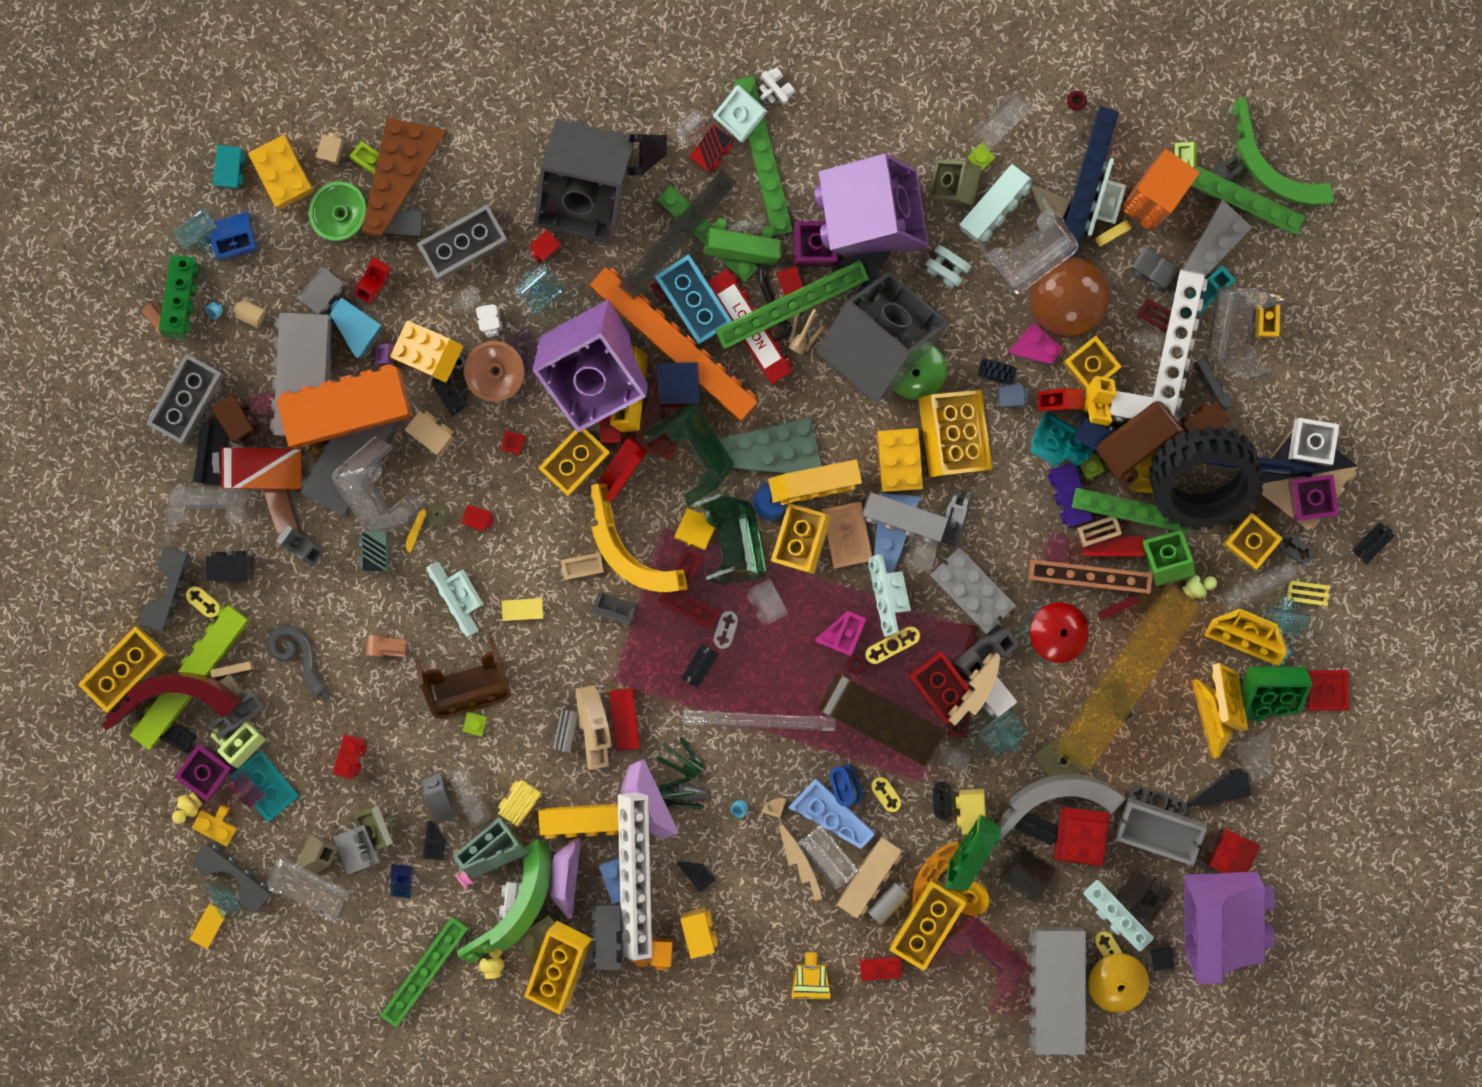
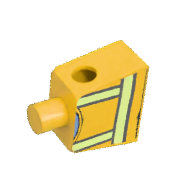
(810, 979)

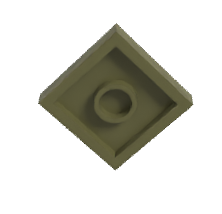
(1052, 762)
(376, 826)

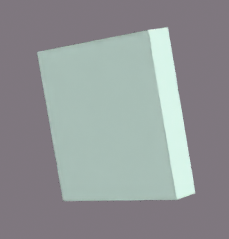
(740, 113)

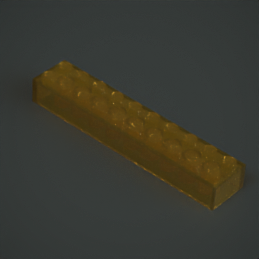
(1127, 678)

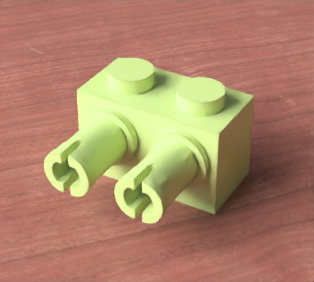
(240, 744)

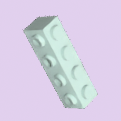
(996, 204)

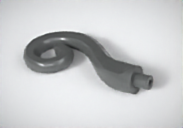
(312, 680)

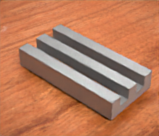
(565, 730)

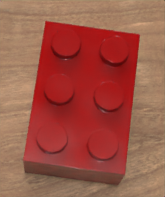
(940, 685)

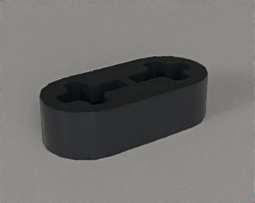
(937, 801)

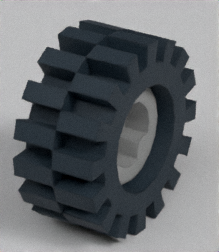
(997, 371)

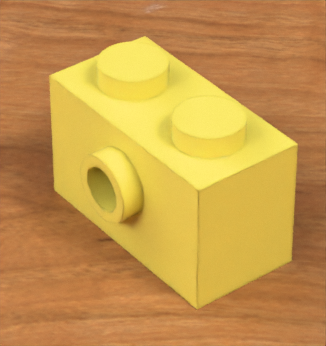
(971, 806)

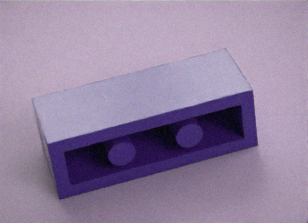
(1065, 481)

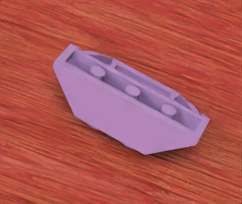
(640, 780)
(564, 876)

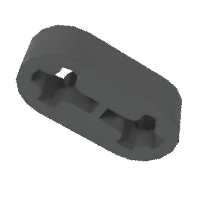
(1292, 551)

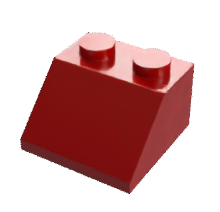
(1232, 853)

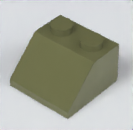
(955, 182)
(534, 937)

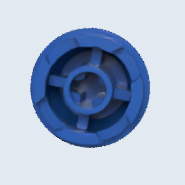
(764, 504)

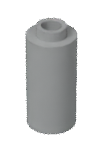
(889, 902)

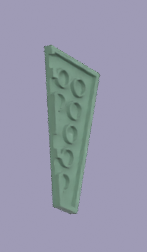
(773, 449)

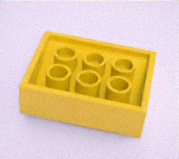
(955, 433)

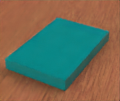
(266, 776)

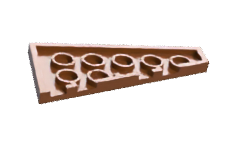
(400, 163)

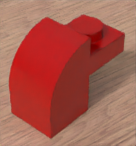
(373, 281)

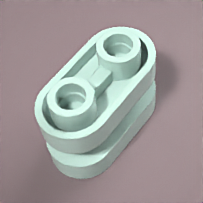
(935, 267)

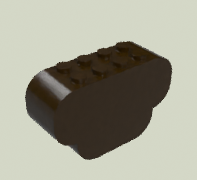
(881, 719)

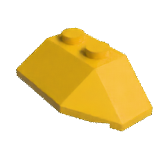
(1249, 634)
(1215, 731)

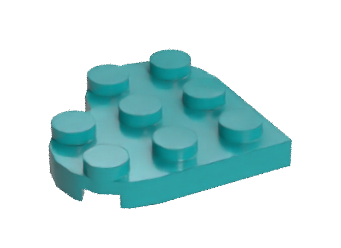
(1055, 442)

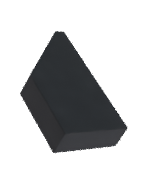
(179, 738)
(434, 843)
(697, 873)

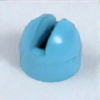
(214, 310)
(739, 808)

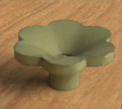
(441, 519)

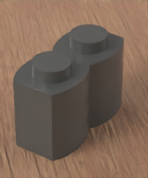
(1154, 269)

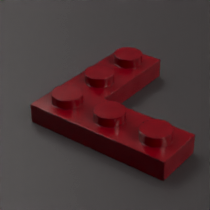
(684, 603)

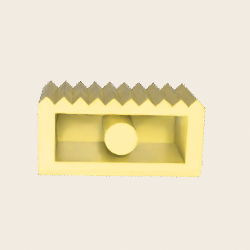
(519, 802)

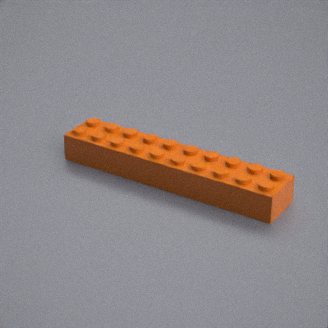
(674, 345)

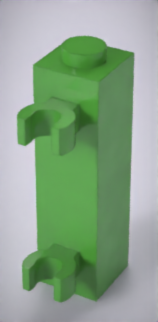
(743, 246)

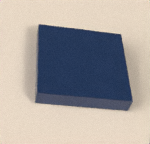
(678, 382)

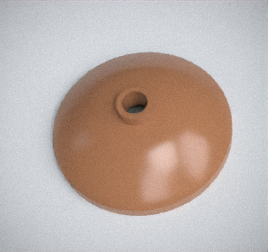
(480, 375)

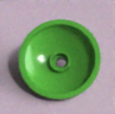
(330, 203)
(931, 376)

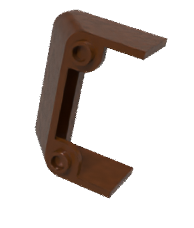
(1137, 441)
(465, 689)

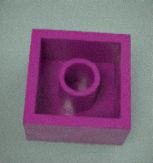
(808, 246)
(1313, 497)
(204, 772)

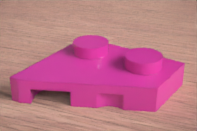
(1036, 346)
(843, 633)

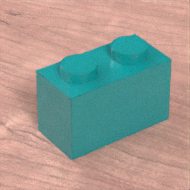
(229, 167)

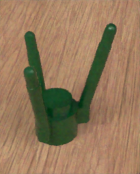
(691, 766)
(667, 795)

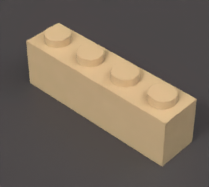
(870, 875)

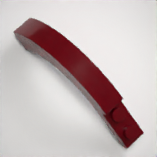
(192, 684)

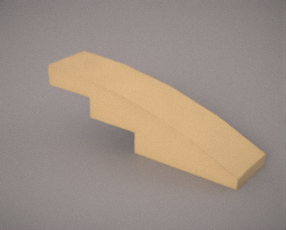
(796, 855)

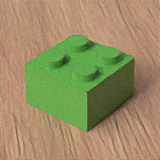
(1169, 558)

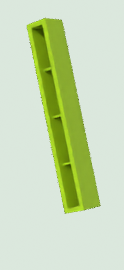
(204, 658)

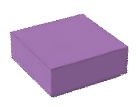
(383, 353)

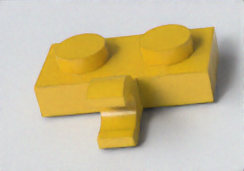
(215, 826)

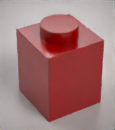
(789, 280)
(477, 518)

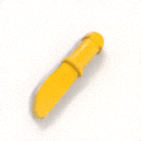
(415, 530)

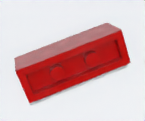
(622, 467)
(1115, 547)
(624, 719)

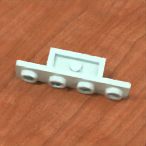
(1108, 200)
(889, 594)
(459, 596)
(1118, 915)

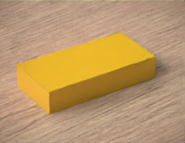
(207, 927)

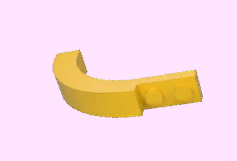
(618, 556)

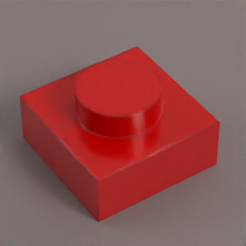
(512, 442)

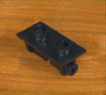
(1373, 543)
(699, 666)
(1037, 828)

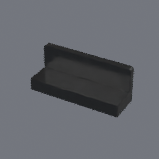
(211, 440)

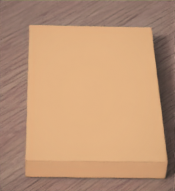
(848, 535)

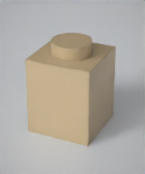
(330, 148)

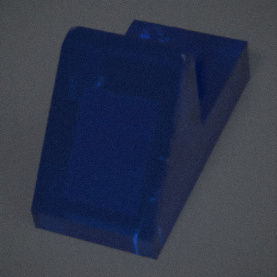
(401, 880)

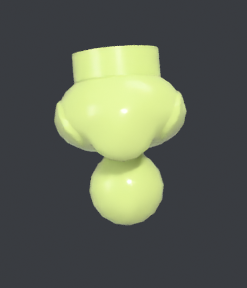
(1196, 589)

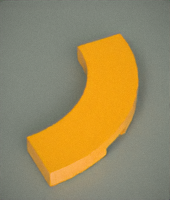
(933, 867)

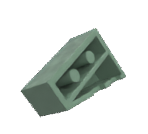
(490, 849)

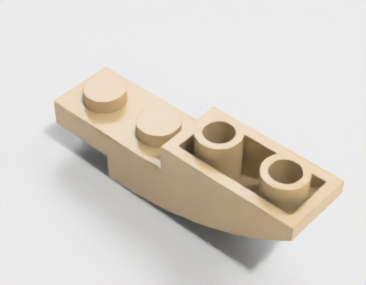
(982, 682)
(595, 726)

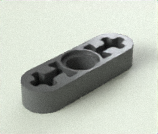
(1145, 790)

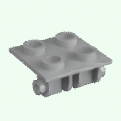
(356, 849)

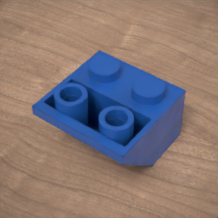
(233, 237)

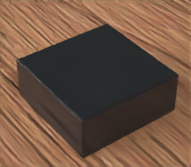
(1162, 958)

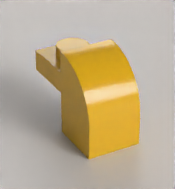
(1098, 398)

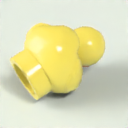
(189, 805)
(492, 967)

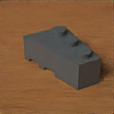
(607, 937)

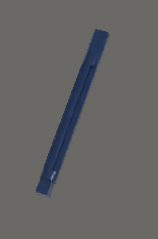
(1277, 466)

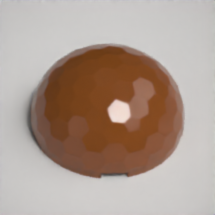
(1070, 298)

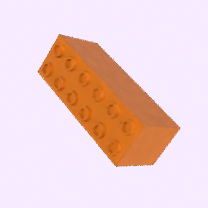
(1159, 190)
(344, 406)

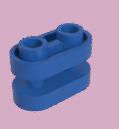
(846, 785)

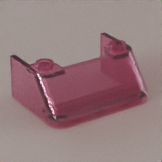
(976, 934)

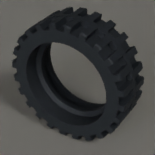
(1200, 448)

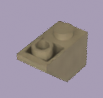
(317, 854)

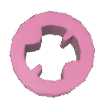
(465, 879)

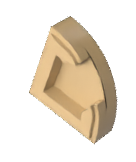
(774, 807)

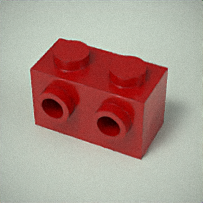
(349, 756)

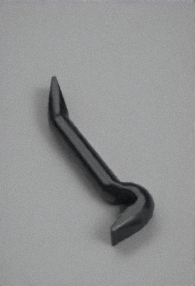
(769, 298)

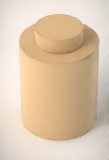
(249, 313)

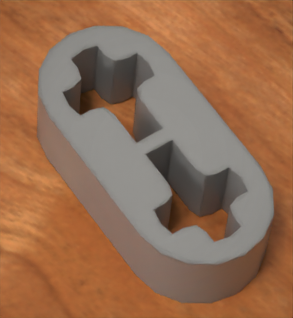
(730, 631)

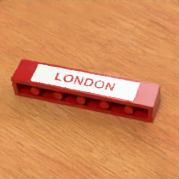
(760, 345)

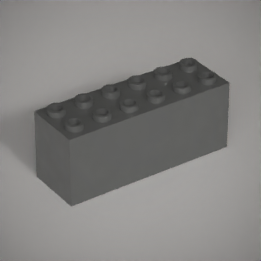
(334, 453)

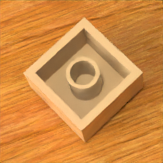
(429, 433)

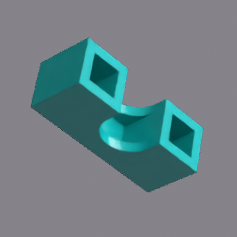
(1218, 279)

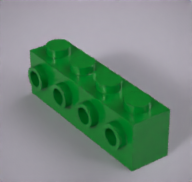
(178, 297)

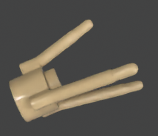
(799, 343)

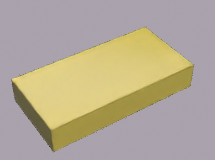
(522, 609)

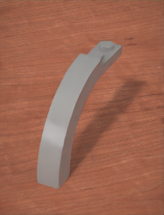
(1055, 787)

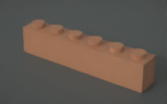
(1089, 576)

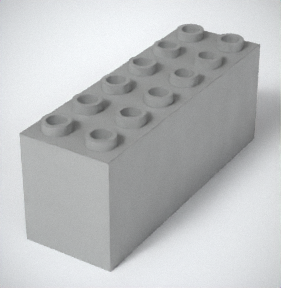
(302, 356)
(1057, 990)

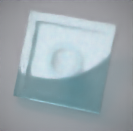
(196, 231)
(539, 288)
(1287, 620)
(1004, 734)

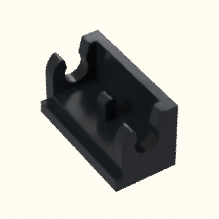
(450, 395)

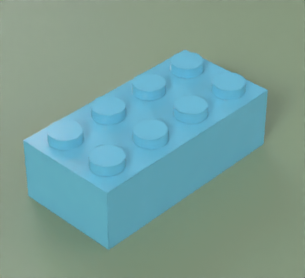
(692, 299)

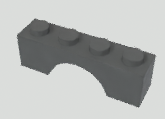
(159, 613)
(253, 892)

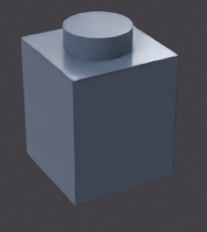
(1012, 396)

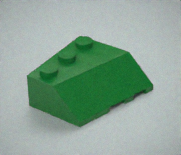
(1274, 691)
(972, 853)

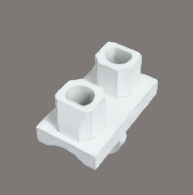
(770, 79)

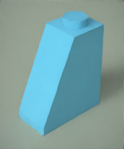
(355, 326)

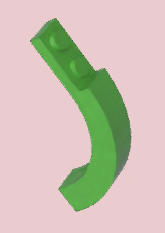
(1266, 176)
(524, 910)

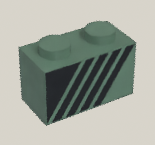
(374, 551)

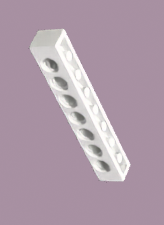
(1185, 280)
(634, 876)

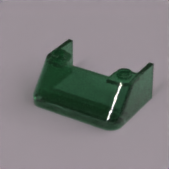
(692, 424)
(737, 538)

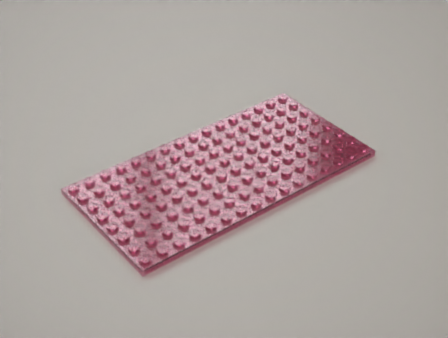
(780, 664)

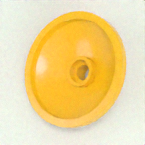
(1111, 973)

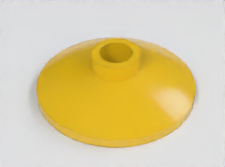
(977, 902)

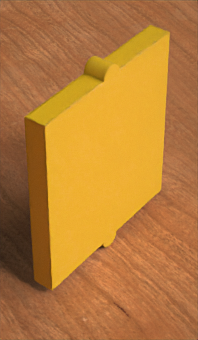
(694, 530)

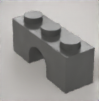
(997, 641)

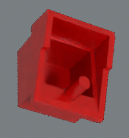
(1081, 836)

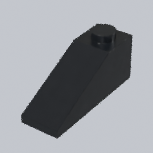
(1227, 787)

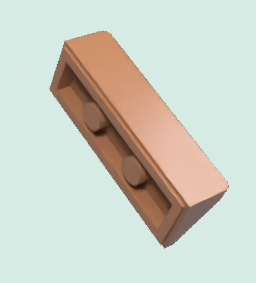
(280, 509)

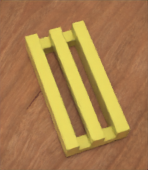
(1325, 595)

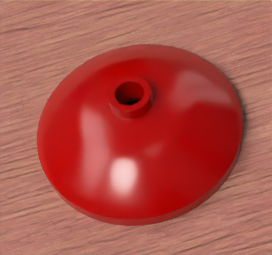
(1046, 630)

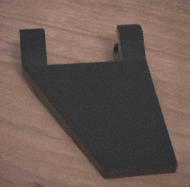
(651, 150)
(871, 261)

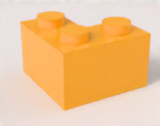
(661, 954)

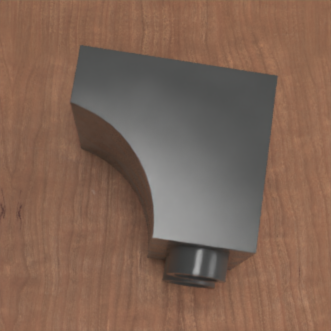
(583, 181)
(881, 336)

